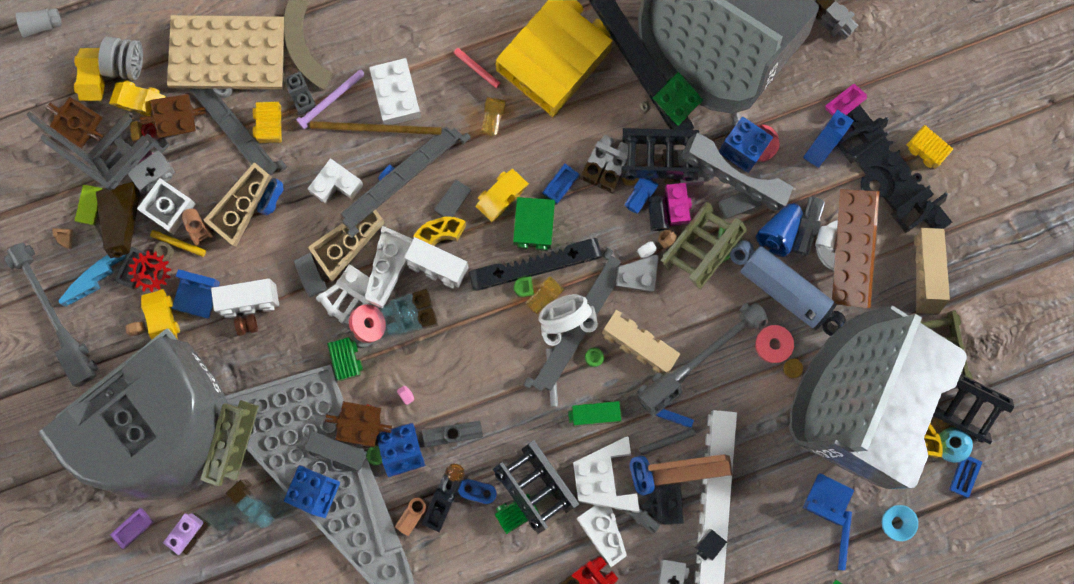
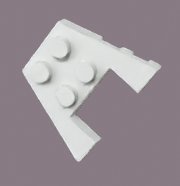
(596, 478)

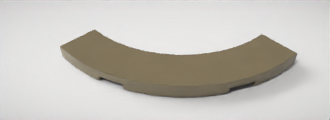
(297, 47)

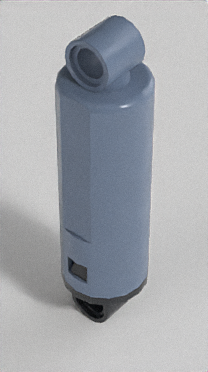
(787, 287)

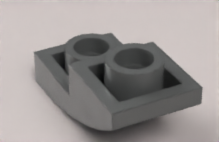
(299, 92)
(737, 204)
(310, 275)

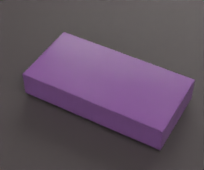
(132, 528)

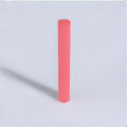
(477, 68)

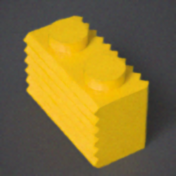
(267, 122)
(929, 147)

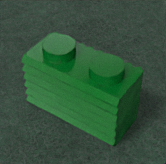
(344, 359)
(511, 516)

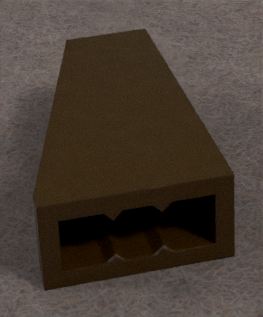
(117, 217)

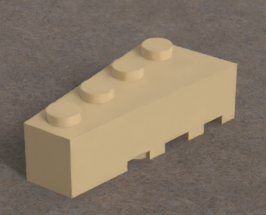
(238, 205)
(337, 249)
(931, 271)
(640, 343)

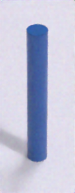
(844, 541)

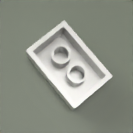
(395, 92)
(436, 263)
(245, 298)

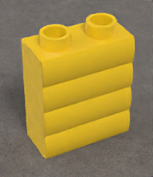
(554, 54)

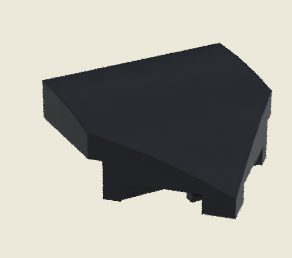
(666, 504)

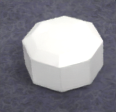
(646, 250)

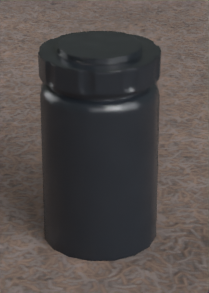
(658, 213)

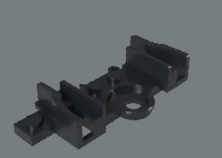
(891, 171)

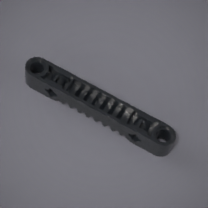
(586, 251)

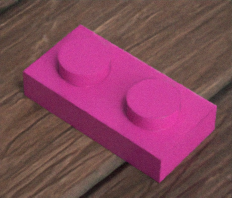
(847, 100)

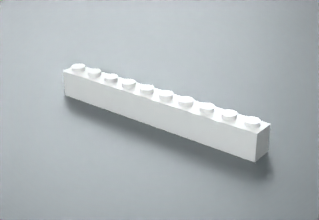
(716, 495)

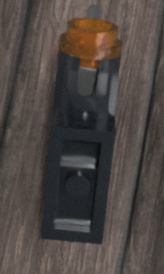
(444, 497)

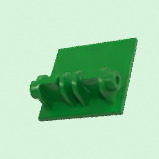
(677, 98)

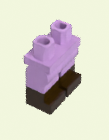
(182, 536)

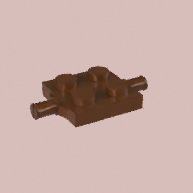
(172, 115)
(75, 122)
(358, 423)

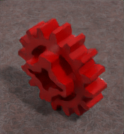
(161, 265)

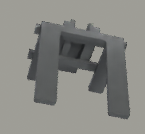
(117, 165)

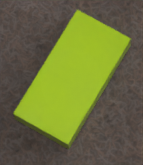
(87, 207)

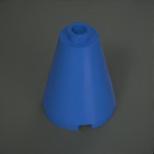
(781, 230)

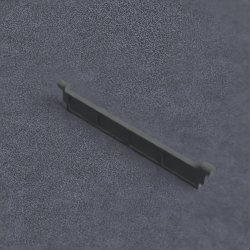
(236, 131)
(399, 177)
(571, 339)

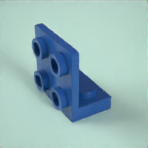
(745, 144)
(194, 294)
(400, 450)
(312, 492)
(828, 499)

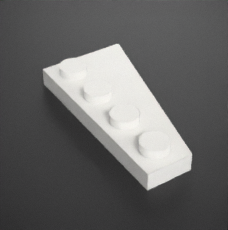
(387, 266)

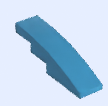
(88, 280)

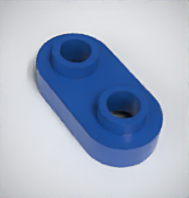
(268, 200)
(641, 475)
(477, 491)

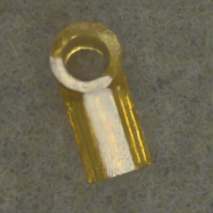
(493, 112)
(547, 292)

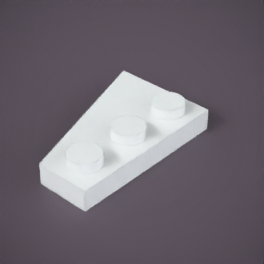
(603, 532)

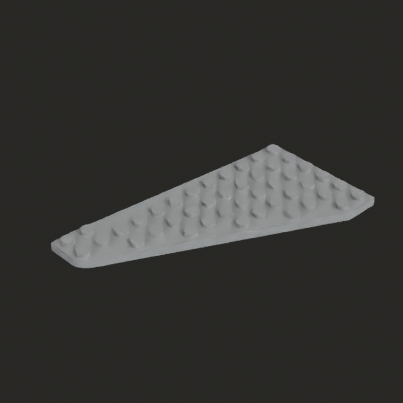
(358, 515)

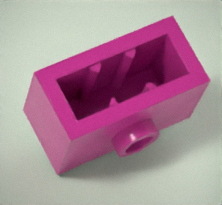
(678, 204)

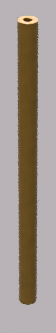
(375, 128)

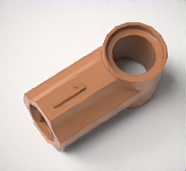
(410, 517)

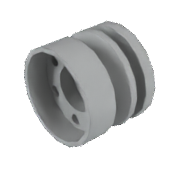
(120, 58)

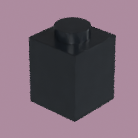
(710, 545)

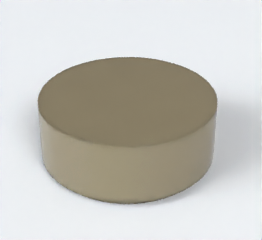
(164, 249)

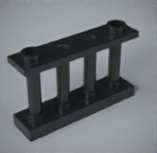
(651, 137)
(983, 394)
(551, 478)

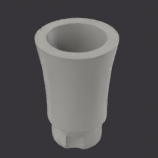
(37, 21)

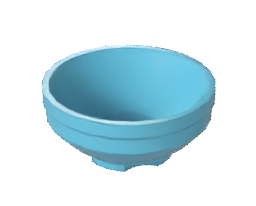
(955, 454)
(909, 523)

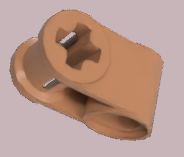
(195, 226)

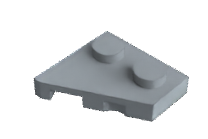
(638, 274)

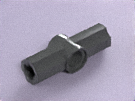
(808, 226)
(440, 435)

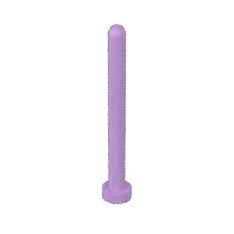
(329, 99)

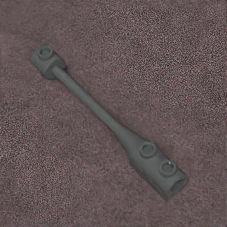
(72, 354)
(668, 386)

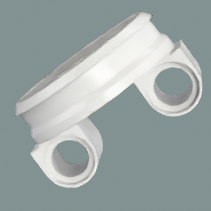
(825, 244)
(565, 315)

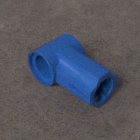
(643, 190)

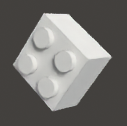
(165, 206)

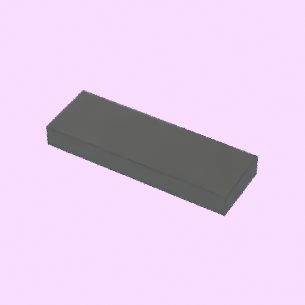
(335, 450)

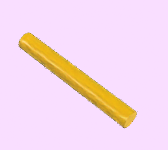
(178, 243)

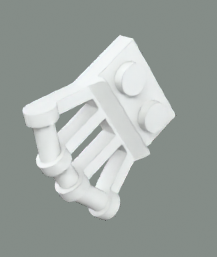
(352, 283)

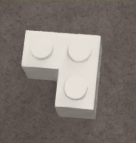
(334, 178)

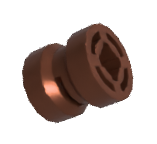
(246, 324)

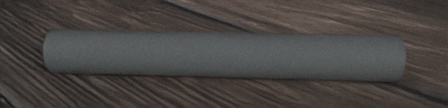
(667, 441)

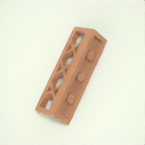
(691, 469)

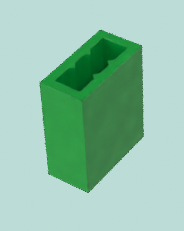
(534, 223)
(594, 414)

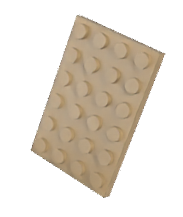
(226, 52)

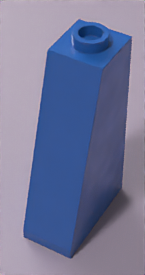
(828, 138)

